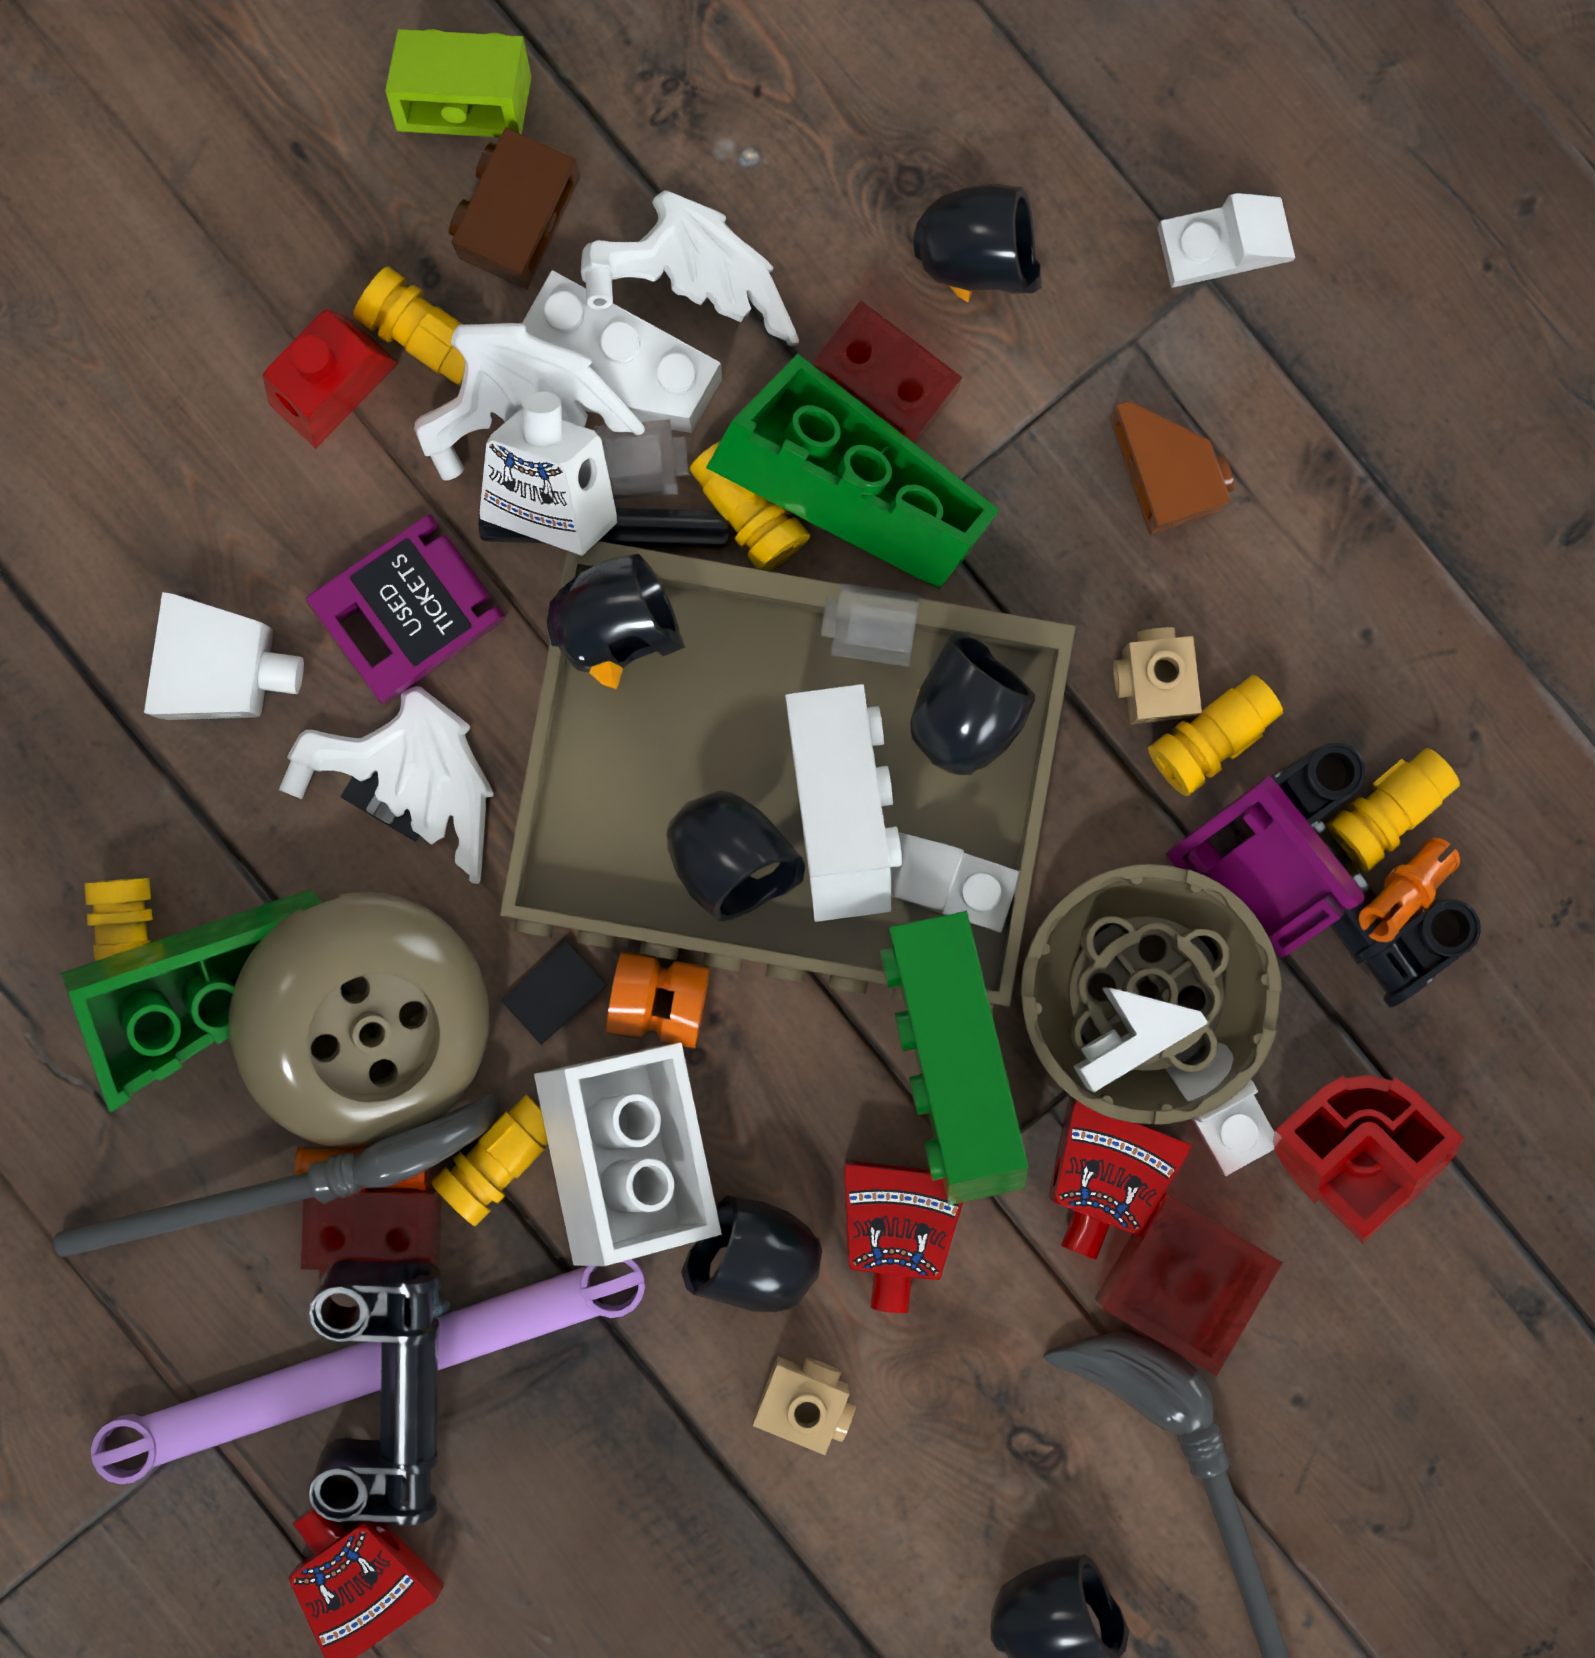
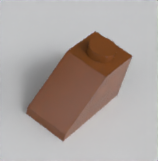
(1170, 468)

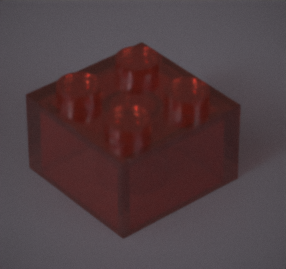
(1188, 1283)

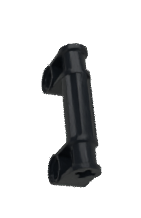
(1413, 949)
(407, 1392)

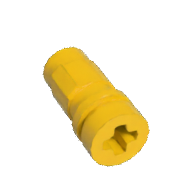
(412, 322)
(759, 523)
(1218, 732)
(1398, 804)
(118, 914)
(494, 1161)

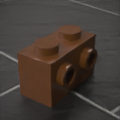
(513, 207)

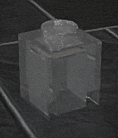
(644, 462)
(871, 624)

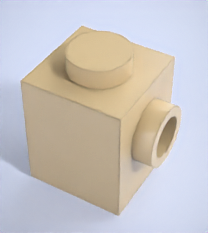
(1158, 677)
(805, 1404)

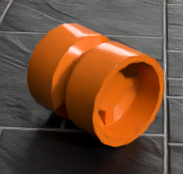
(635, 998)

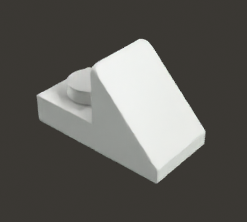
(1227, 240)
(953, 882)
(1151, 1029)
(1236, 1129)

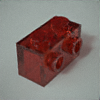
(888, 372)
(372, 1227)

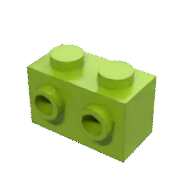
(458, 83)

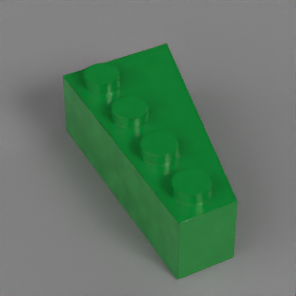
(851, 474)
(166, 998)
(957, 1058)

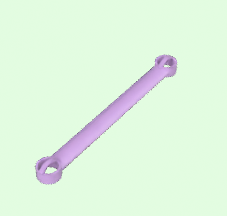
(357, 1371)

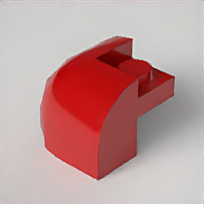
(1365, 1149)

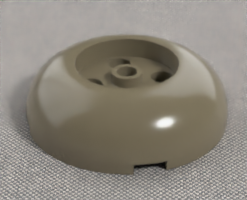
(1208, 944)
(294, 994)

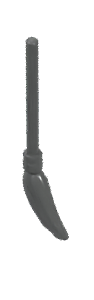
(340, 1176)
(1178, 1400)

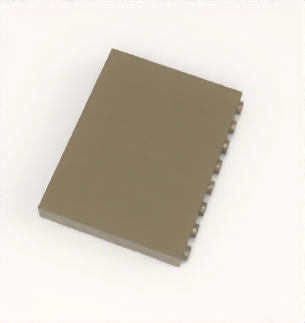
(714, 718)

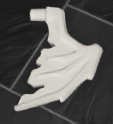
(700, 260)
(501, 370)
(420, 768)

